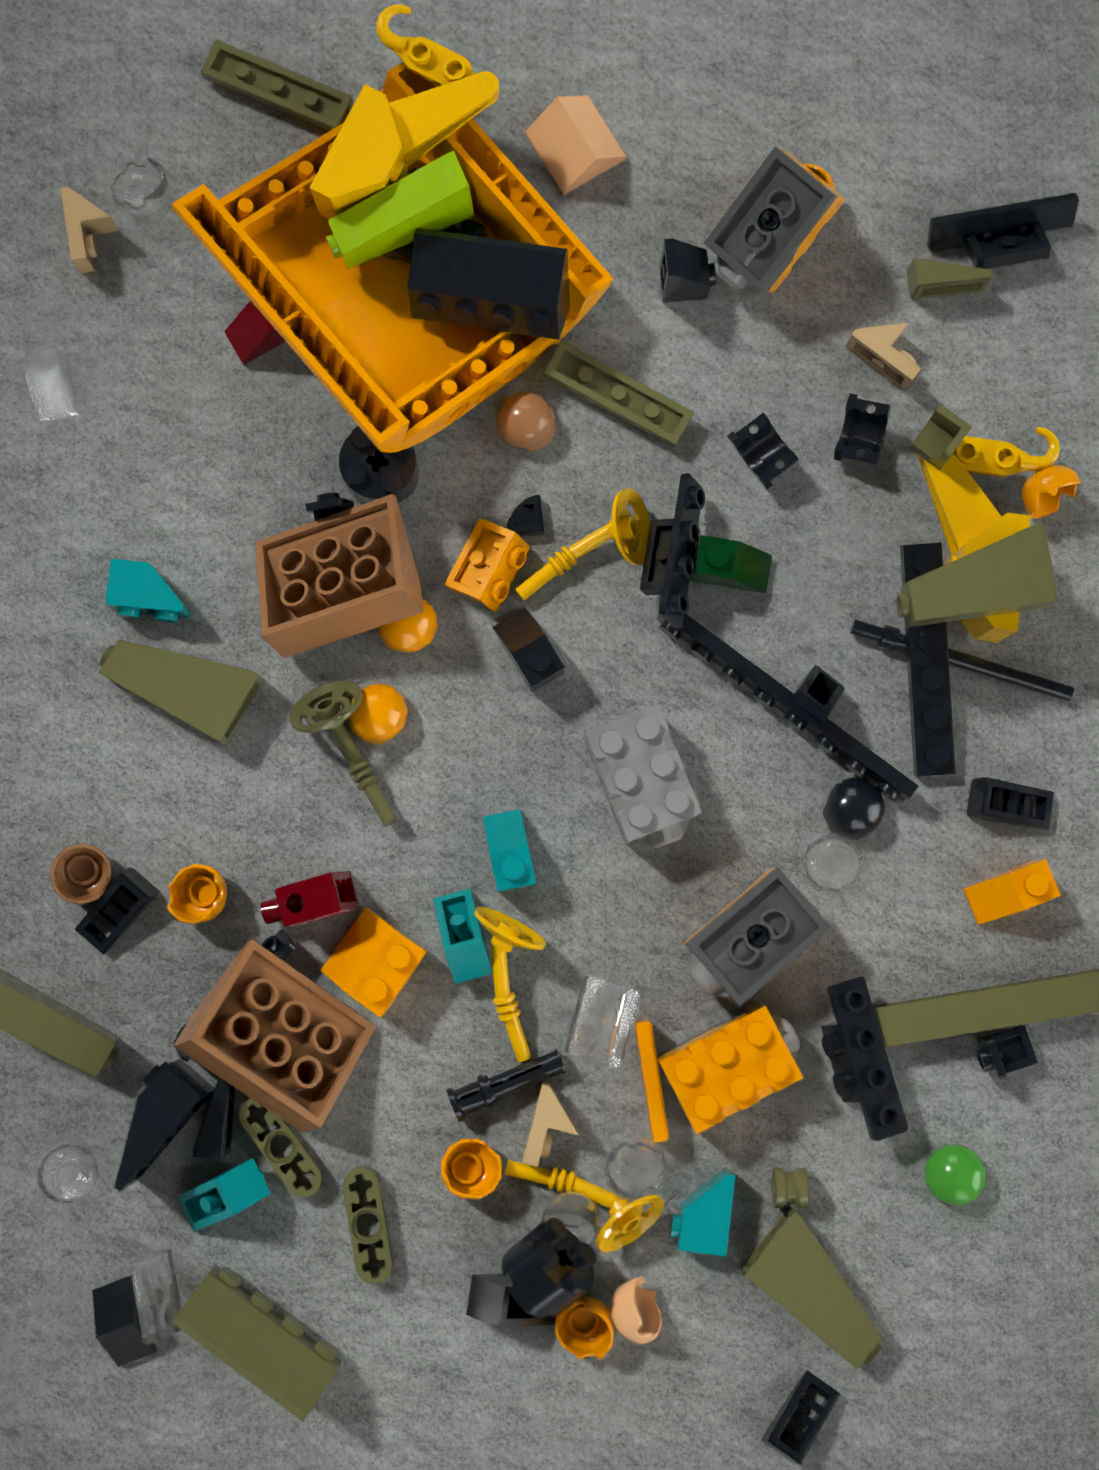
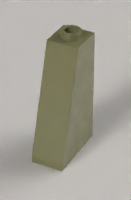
(989, 582)
(190, 688)
(54, 1027)
(806, 1283)

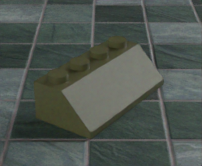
(258, 1341)

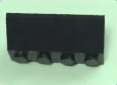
(489, 283)

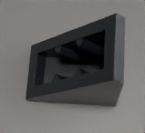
(118, 1322)

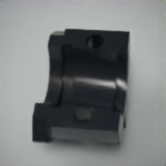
(862, 430)
(762, 450)

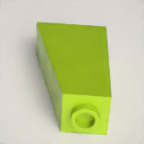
(387, 220)

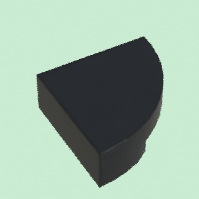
(527, 518)

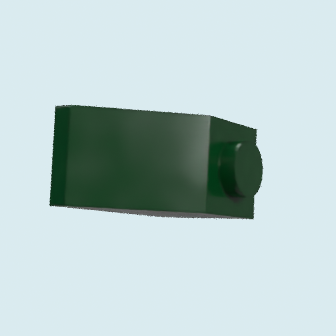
(731, 564)

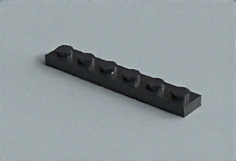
(928, 675)

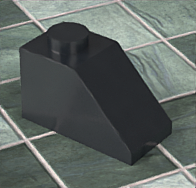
(685, 272)
(529, 650)
(493, 1303)

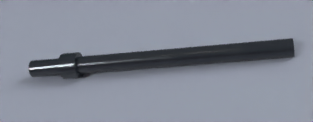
(891, 638)

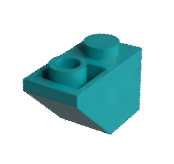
(140, 588)

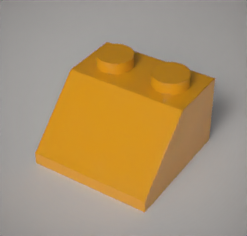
(374, 962)

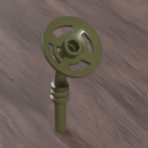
(332, 719)

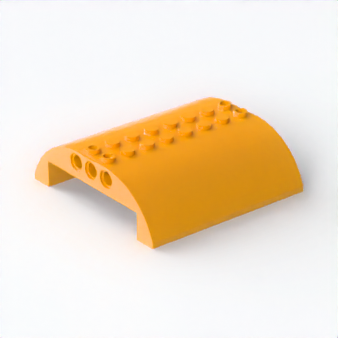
(355, 324)

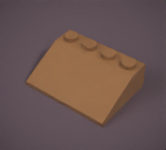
(336, 577)
(276, 1037)

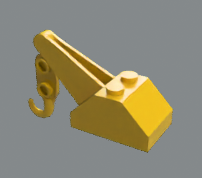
(386, 137)
(969, 516)

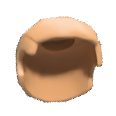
(636, 1312)

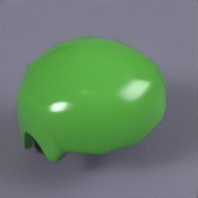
(955, 1175)

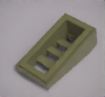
(940, 279)

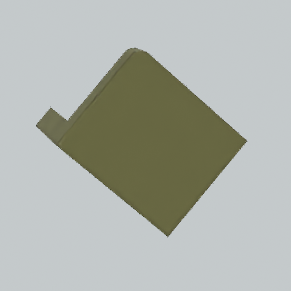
(940, 437)

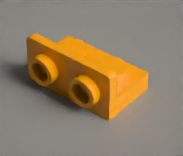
(488, 564)

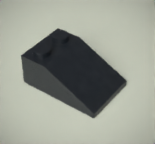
(161, 1111)

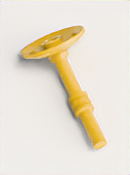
(619, 529)
(506, 934)
(625, 1217)

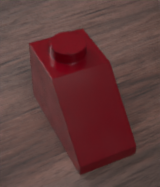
(252, 334)

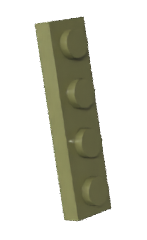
(276, 86)
(618, 394)

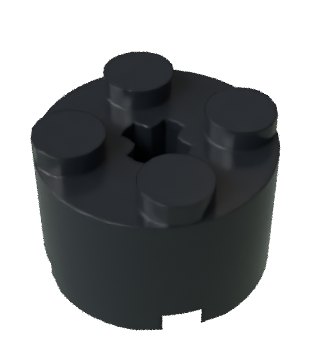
(356, 468)
(549, 1269)

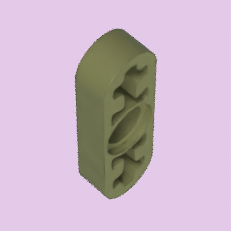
(276, 1162)
(384, 1251)

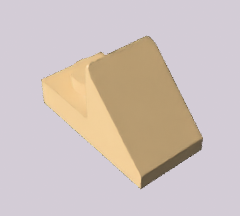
(82, 223)
(876, 349)
(547, 1114)

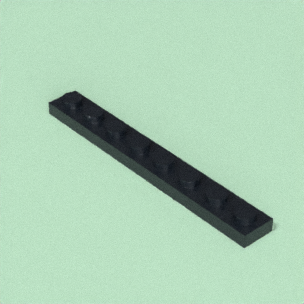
(772, 693)

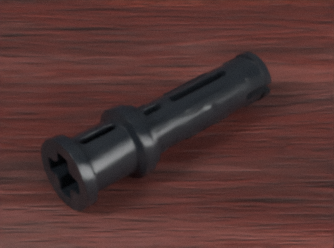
(488, 1090)

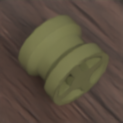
(790, 1187)

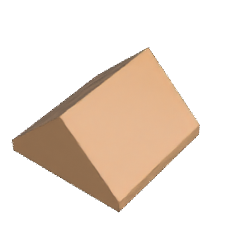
(573, 142)

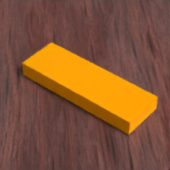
(651, 1080)

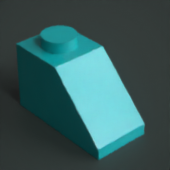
(509, 850)
(462, 936)
(224, 1195)
(705, 1217)

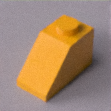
(1011, 891)

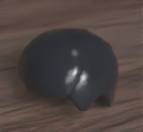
(854, 808)

